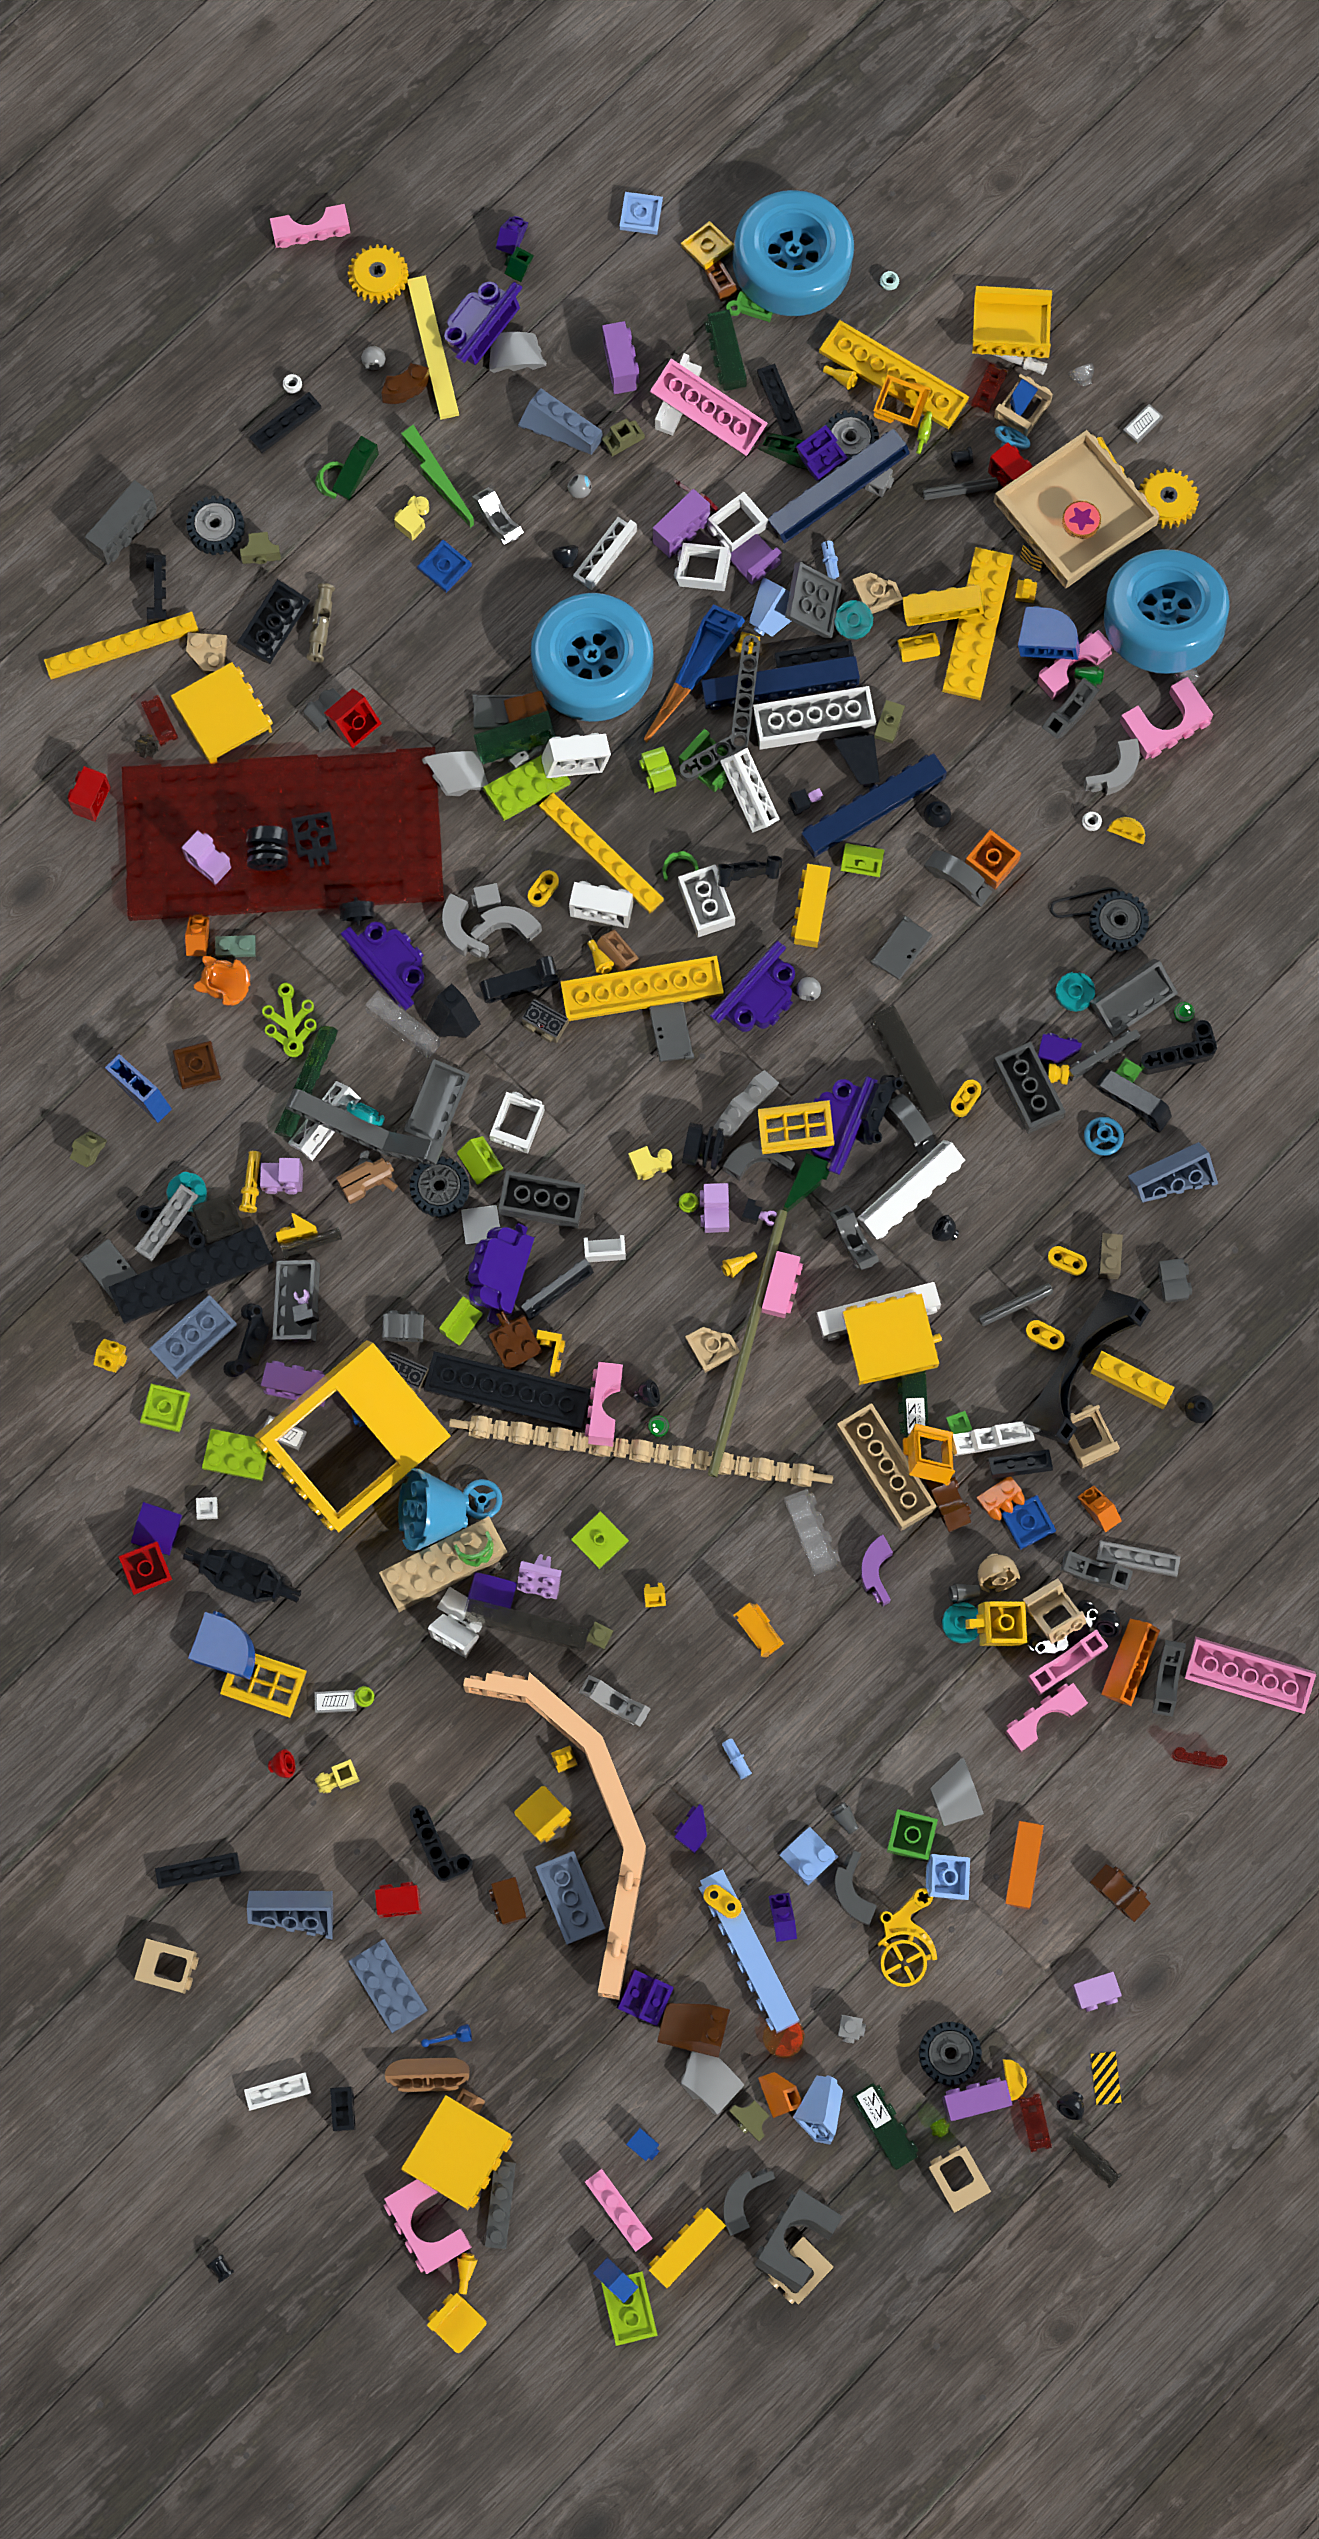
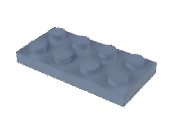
(193, 1336)
(570, 1897)
(388, 1986)

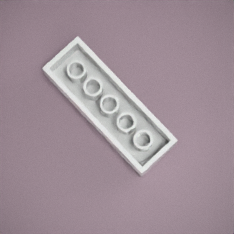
(814, 717)

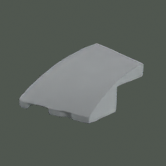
(515, 352)
(457, 771)
(956, 1795)
(710, 2081)

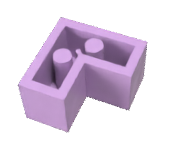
(201, 854)
(282, 1176)
(716, 1208)

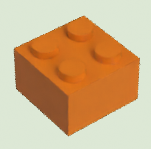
(993, 859)

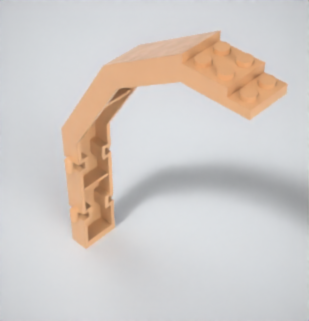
(614, 1797)

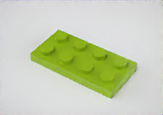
(523, 788)

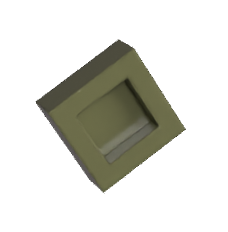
(599, 1635)

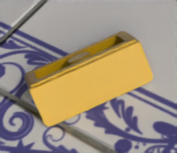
(919, 647)

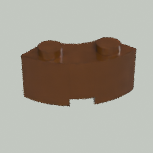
(406, 385)
(949, 1503)
(1120, 1892)

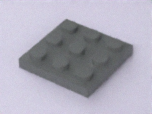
(813, 600)

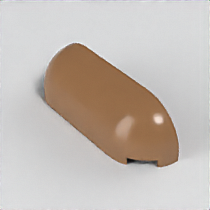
(427, 2074)

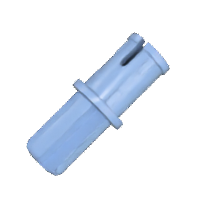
(830, 560)
(736, 1758)

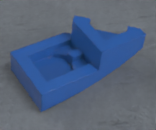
(1022, 396)

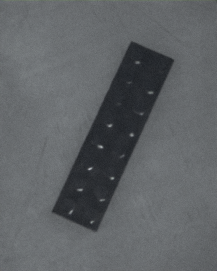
(191, 1274)
(507, 1390)

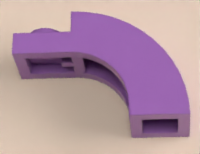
(873, 1558)

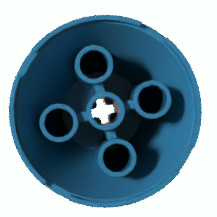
(429, 1510)

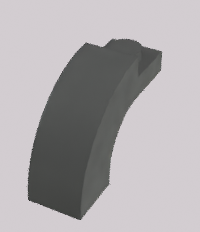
(912, 1123)
(1096, 1572)

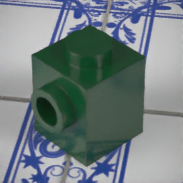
(518, 264)

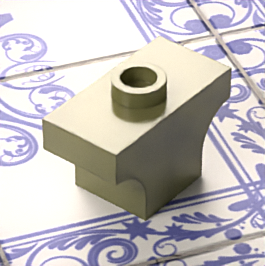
(622, 436)
(260, 549)
(889, 721)
(87, 1148)
(750, 2119)

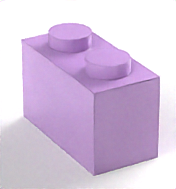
(1096, 1991)

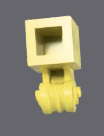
(408, 519)
(646, 1165)
(342, 1776)

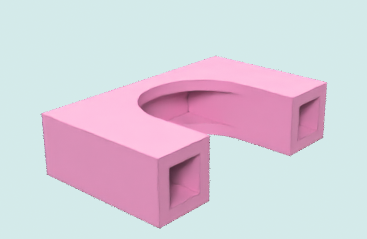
(1153, 740)
(429, 2255)

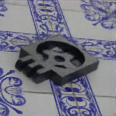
(317, 852)

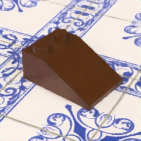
(694, 2027)

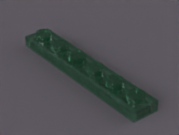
(308, 1076)

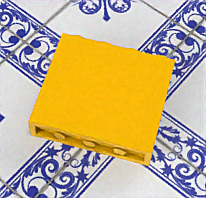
(1012, 322)
(221, 711)
(890, 1338)
(457, 2153)

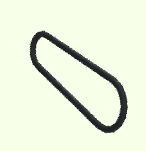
(1075, 896)

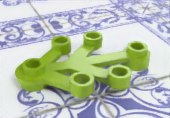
(290, 1023)

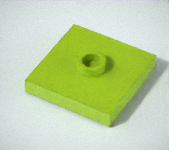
(165, 1408)
(599, 1540)

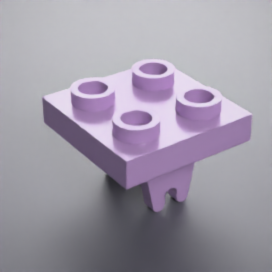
(539, 1578)

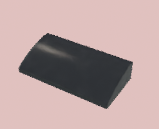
(272, 622)

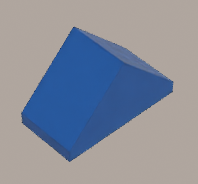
(615, 2280)

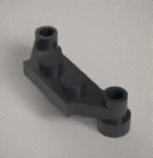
(157, 562)
(749, 869)
(876, 1107)
(187, 1227)
(252, 1342)
(1043, 1645)

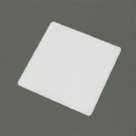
(478, 1222)

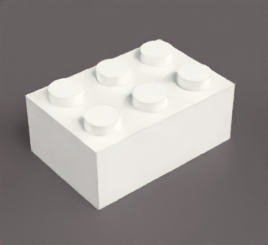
(575, 755)
(706, 901)
(601, 904)

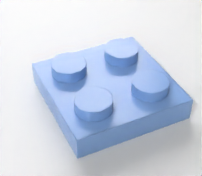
(641, 213)

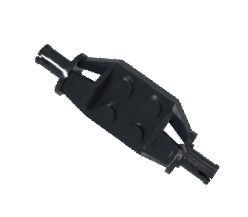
(242, 1575)

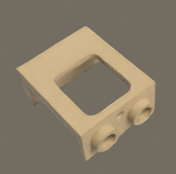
(1008, 417)
(1098, 1451)
(1048, 1599)
(149, 1960)
(969, 2193)
(814, 2260)

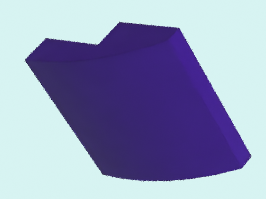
(821, 453)
(156, 1525)
(492, 1590)
(644, 1997)

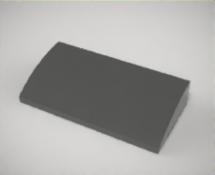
(1134, 997)
(436, 1102)
(290, 1278)

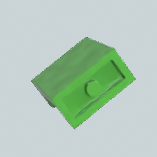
(714, 778)

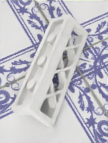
(667, 416)
(609, 555)
(747, 791)
(317, 1135)

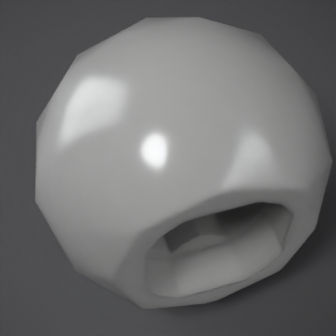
(373, 358)
(579, 486)
(808, 989)

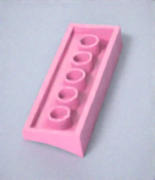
(708, 407)
(1250, 1675)

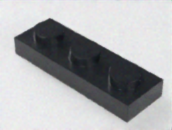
(1020, 1464)

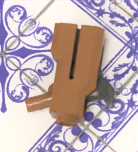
(365, 1176)

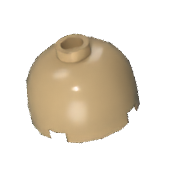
(998, 1573)

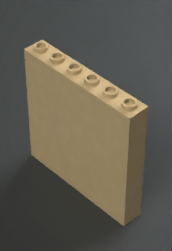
(1069, 475)

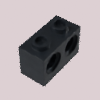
(342, 2109)

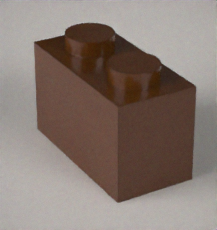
(508, 1901)

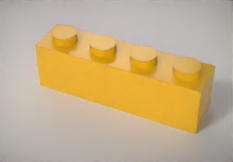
(943, 605)
(812, 905)
(1132, 1380)
(687, 2246)

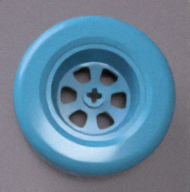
(804, 217)
(1178, 579)
(587, 617)

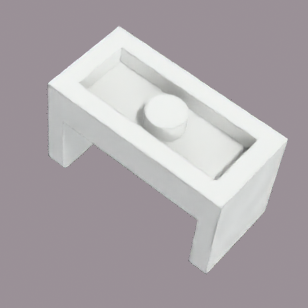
(605, 1249)

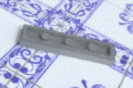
(166, 1222)
(1138, 1558)

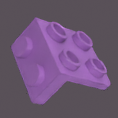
(755, 559)

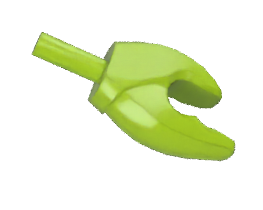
(924, 431)

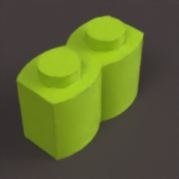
(658, 769)

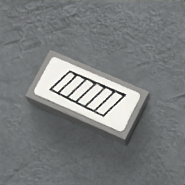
(1142, 424)
(292, 1438)
(335, 1701)

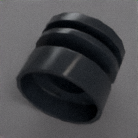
(267, 848)
(703, 1146)

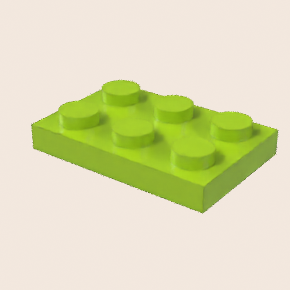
(234, 1455)
(631, 2319)

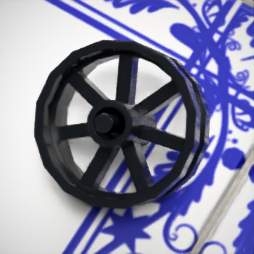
(356, 911)

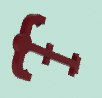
(713, 507)

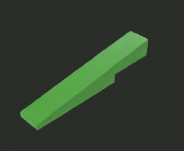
(434, 474)

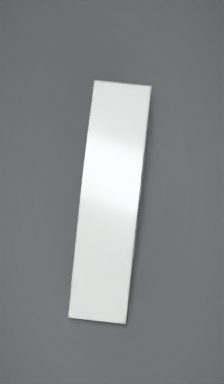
(991, 1438)

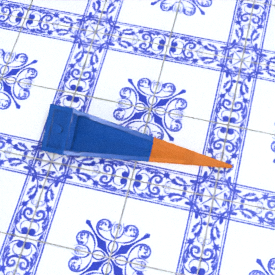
(711, 640)

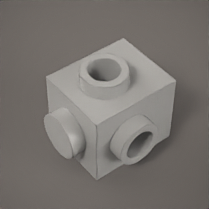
(851, 2028)

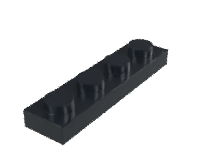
(779, 401)
(285, 422)
(814, 654)
(557, 1289)
(198, 1870)

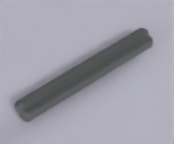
(960, 488)
(1015, 1304)

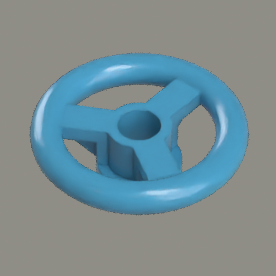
(1013, 437)
(1104, 1129)
(482, 1506)

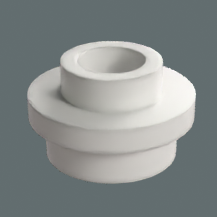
(292, 379)
(1094, 816)

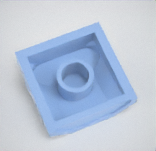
(808, 1856)
(948, 1877)

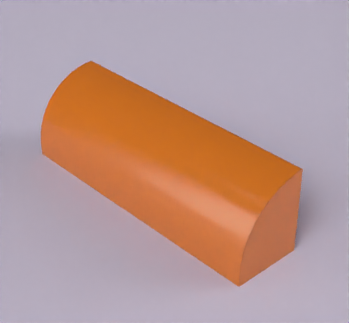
(1130, 1662)
(1024, 1865)

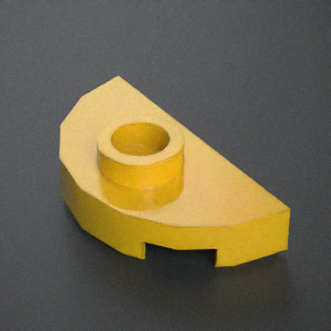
(1128, 828)
(1015, 2078)

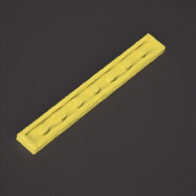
(433, 347)

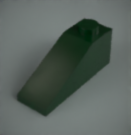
(782, 448)
(356, 467)
(808, 1179)

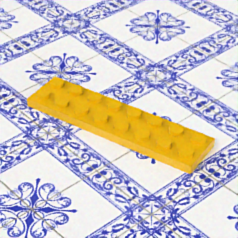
(873, 363)
(977, 633)
(642, 988)

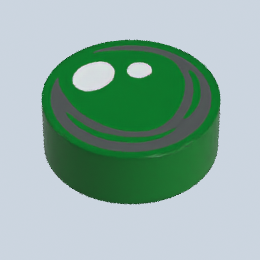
(1184, 1012)
(658, 1426)

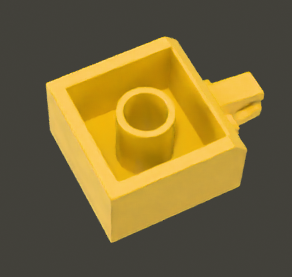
(1000, 1623)

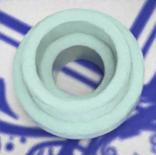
(889, 275)

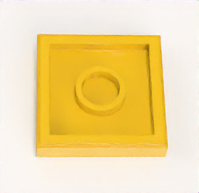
(707, 245)

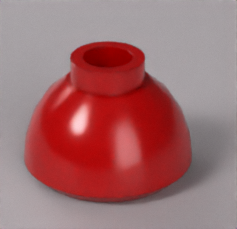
(282, 1764)

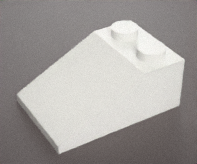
(453, 1634)

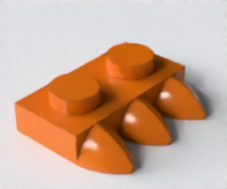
(1000, 1497)

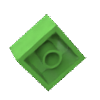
(912, 1835)

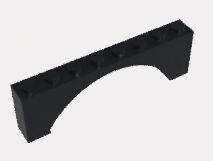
(1111, 1315)

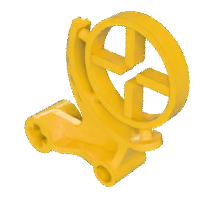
(899, 1924)

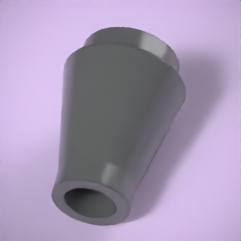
(963, 1592)
(844, 1816)

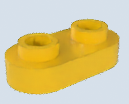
(542, 889)
(965, 1099)
(1067, 1259)
(1045, 1334)
(722, 1901)

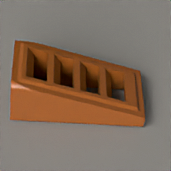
(725, 290)

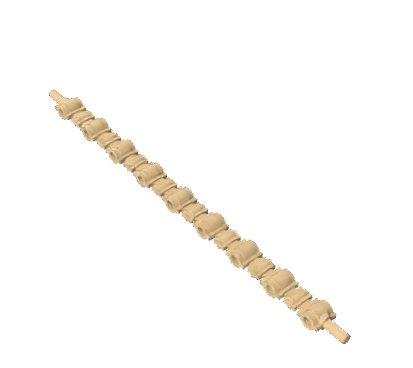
(640, 1451)

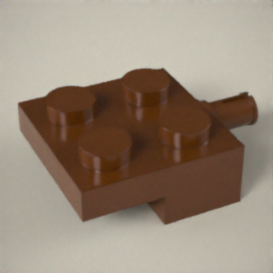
(514, 1340)

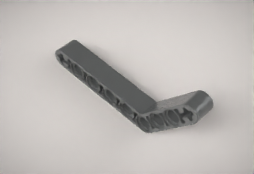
(739, 713)
(365, 1133)

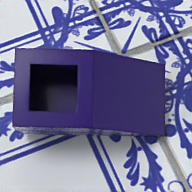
(511, 234)
(1057, 1049)
(694, 1831)
(782, 1917)

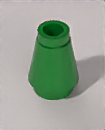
(1093, 674)

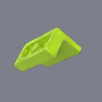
(862, 860)
(479, 1159)
(460, 1321)

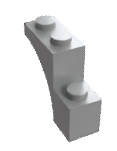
(745, 1103)

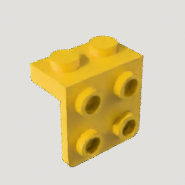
(543, 1814)
(456, 2322)

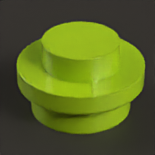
(688, 1202)
(364, 1696)

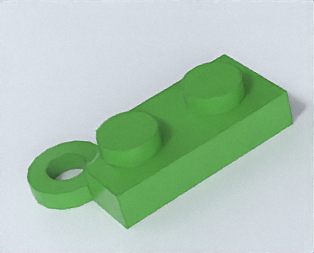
(748, 308)

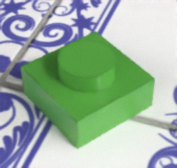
(1129, 1070)
(959, 1423)

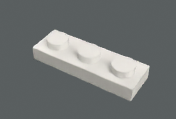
(277, 2091)

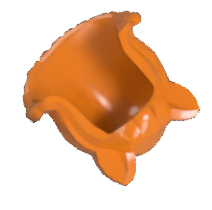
(224, 980)

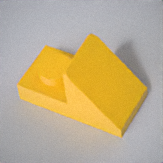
(302, 1229)

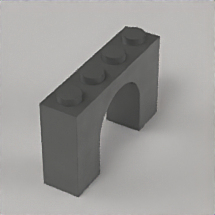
(775, 2258)

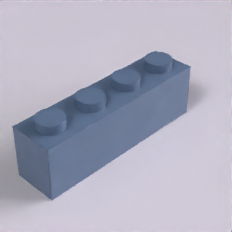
(554, 419)
(1174, 1174)
(292, 1910)

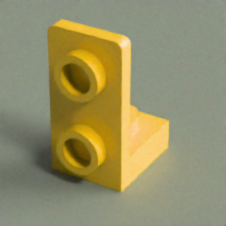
(548, 1339)

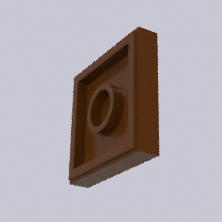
(196, 1065)

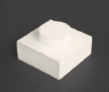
(207, 1508)

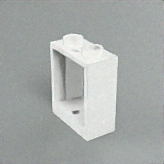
(747, 505)
(721, 553)
(510, 1140)

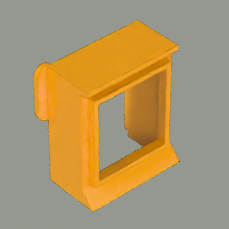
(889, 417)
(925, 1468)
(759, 1629)

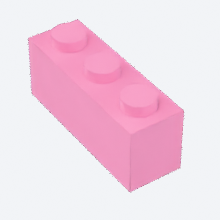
(782, 1285)

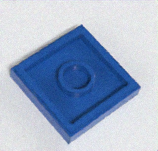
(444, 566)
(1028, 1522)

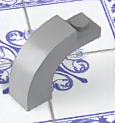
(496, 517)
(1128, 757)
(452, 917)
(509, 918)
(614, 1702)

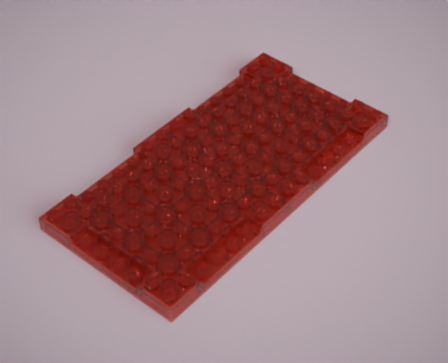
(380, 815)

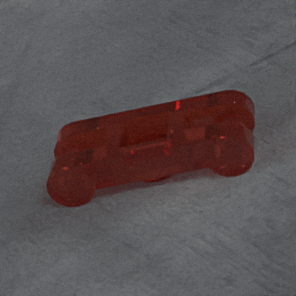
(989, 387)
(159, 720)
(1199, 1758)
(1035, 2122)

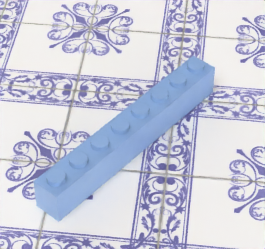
(752, 1960)

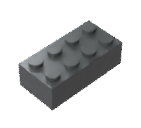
(121, 523)
(1029, 1087)
(542, 1199)

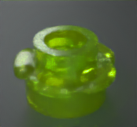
(940, 2127)

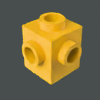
(110, 1355)

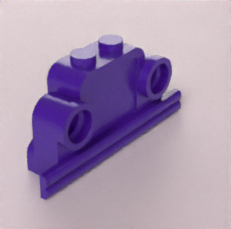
(481, 320)
(389, 960)
(759, 994)
(846, 1110)
(499, 1269)

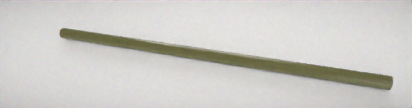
(747, 1344)

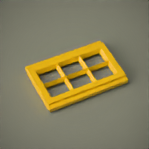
(796, 1127)
(271, 1686)

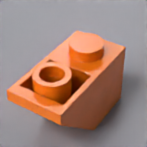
(197, 936)
(1100, 1508)
(780, 2094)

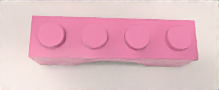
(332, 224)
(1093, 649)
(601, 1426)
(1067, 1663)
(1067, 1702)
(618, 2210)

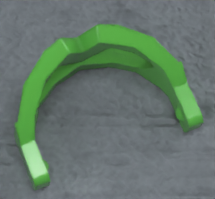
(320, 482)
(680, 855)
(479, 1559)

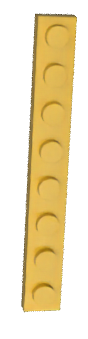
(121, 645)
(601, 852)

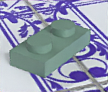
(235, 946)

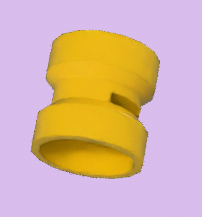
(1056, 1073)

